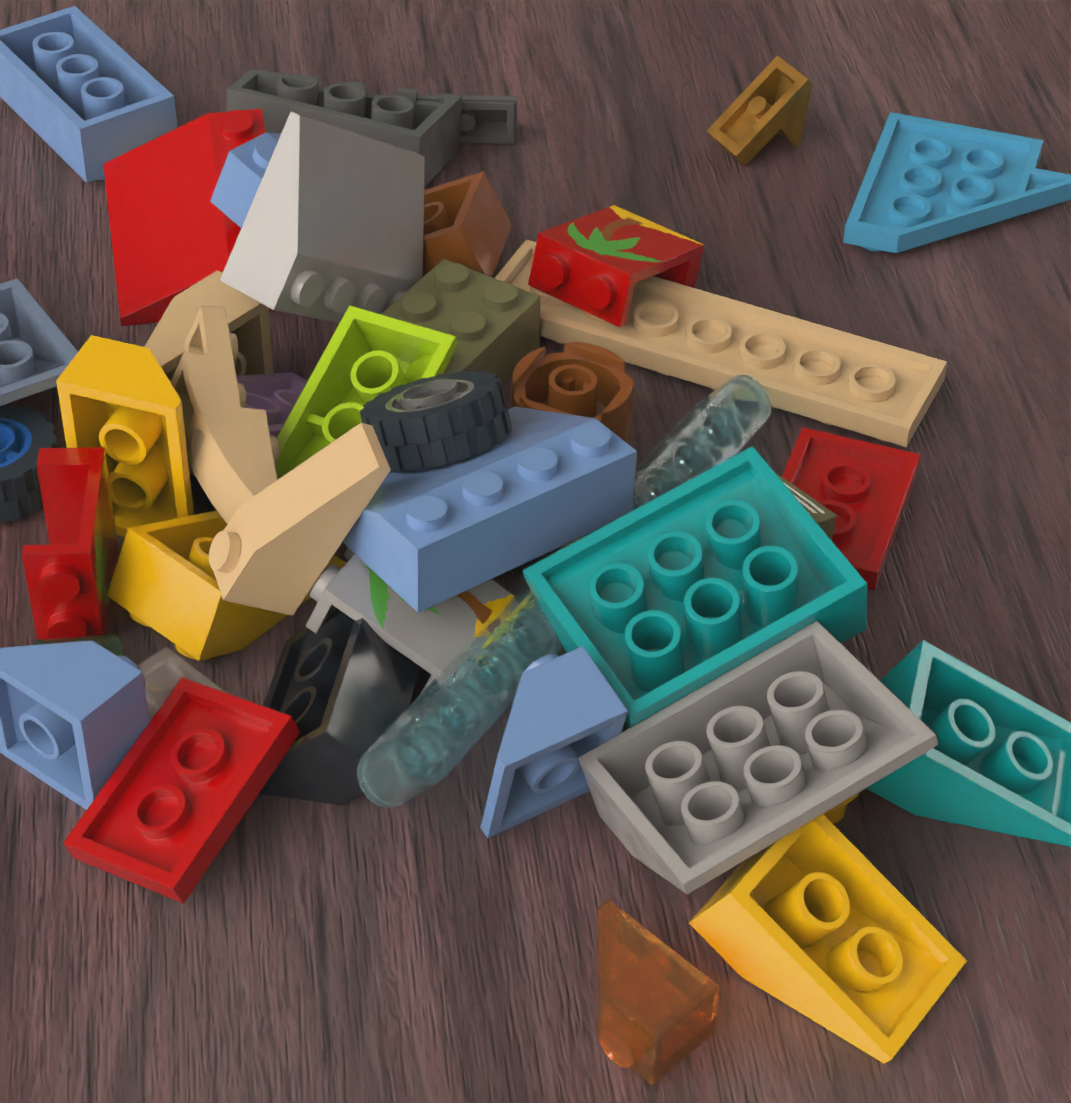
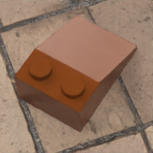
(464, 224)

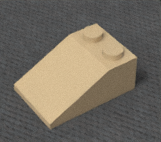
(245, 319)

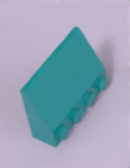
(697, 584)

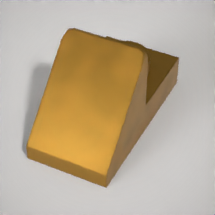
(768, 106)

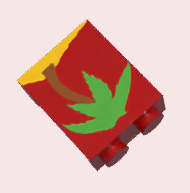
(604, 255)
(74, 571)

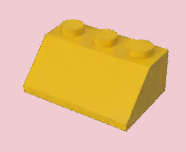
(124, 402)

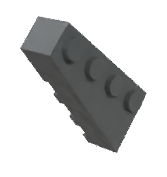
(396, 119)

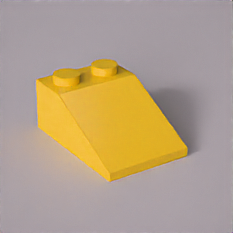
(172, 588)
(830, 938)

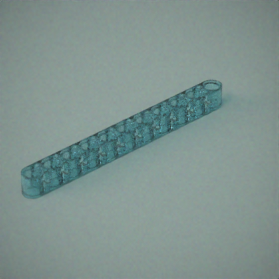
(487, 672)

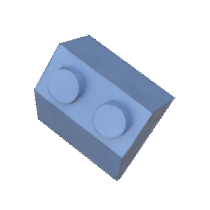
(70, 713)
(555, 718)

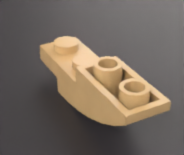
(224, 440)

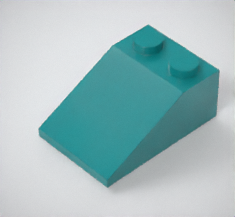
(997, 755)

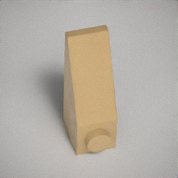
(297, 523)

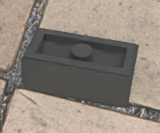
(485, 118)

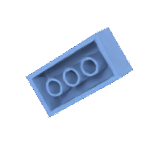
(81, 90)

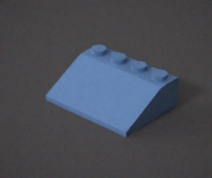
(485, 515)

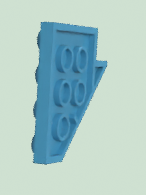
(944, 181)

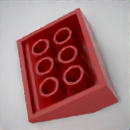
(162, 212)

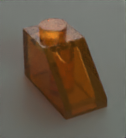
(648, 997)

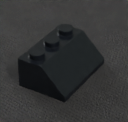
(343, 696)

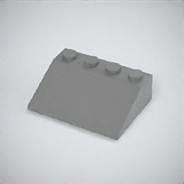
(331, 224)
(750, 758)

